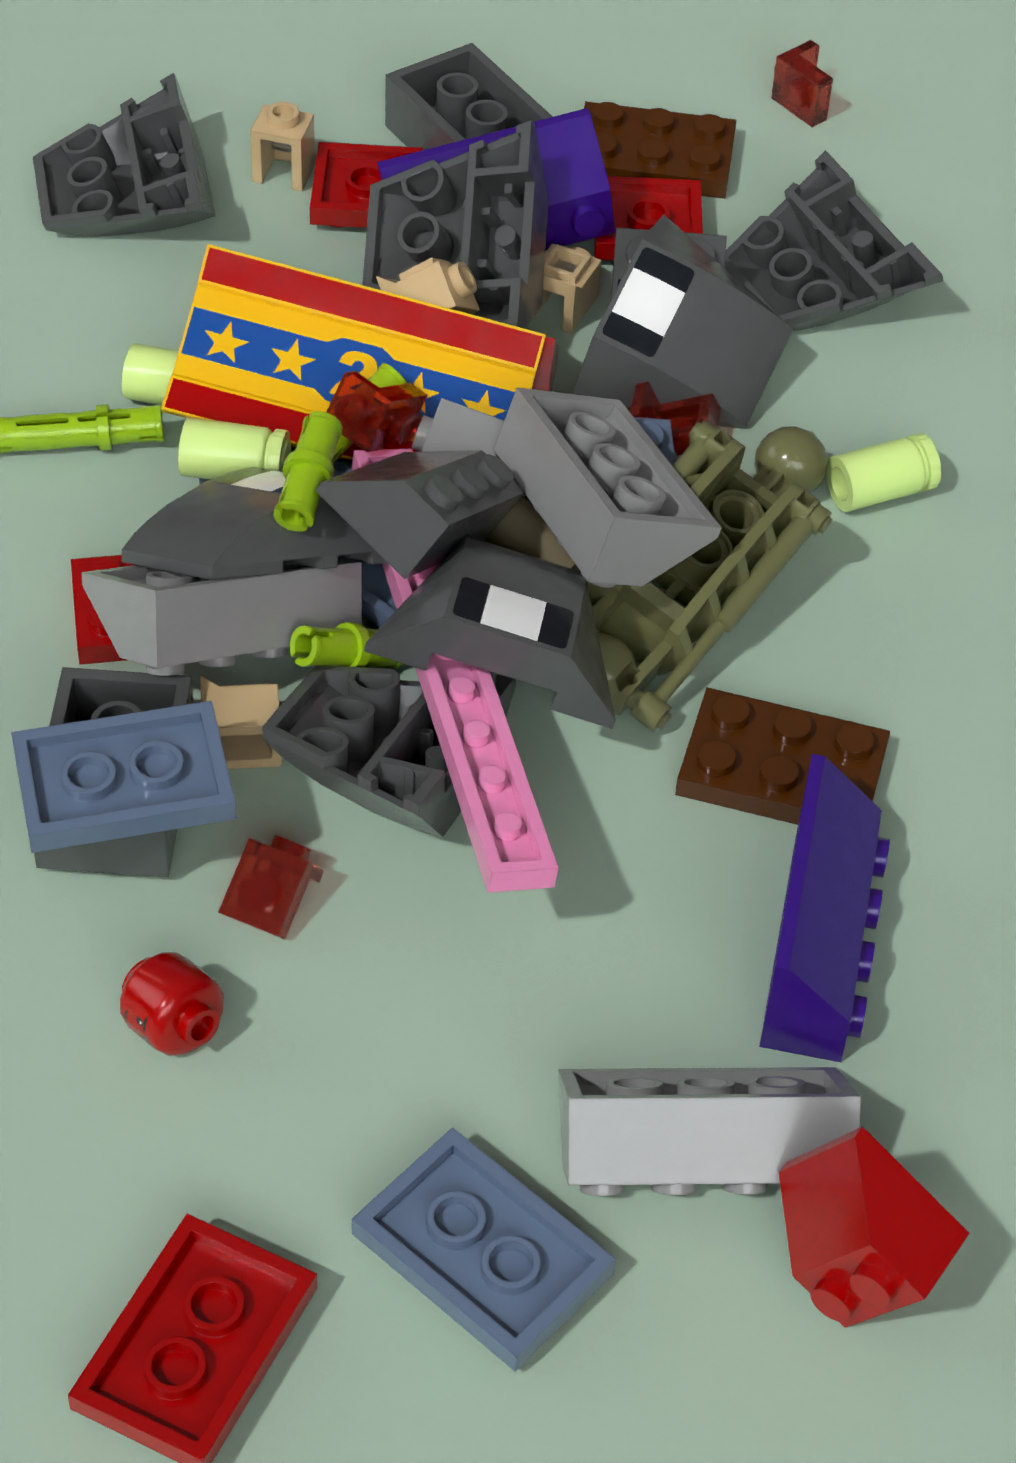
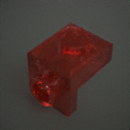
(801, 84)
(682, 413)
(375, 415)
(269, 885)

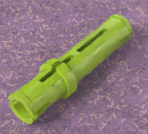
(86, 428)

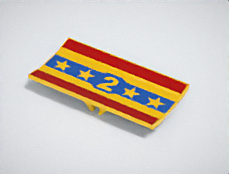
(277, 339)

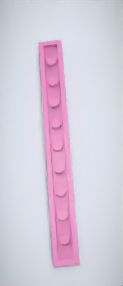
(480, 757)

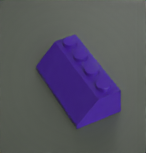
(572, 171)
(824, 919)

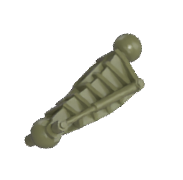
(761, 531)

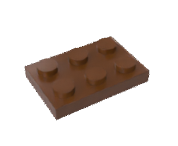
(664, 144)
(760, 753)

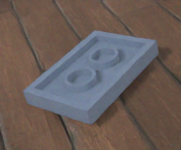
(123, 776)
(483, 1248)

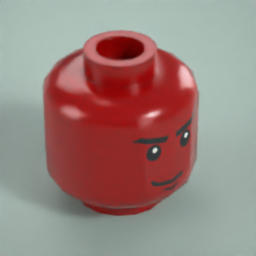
(169, 1001)

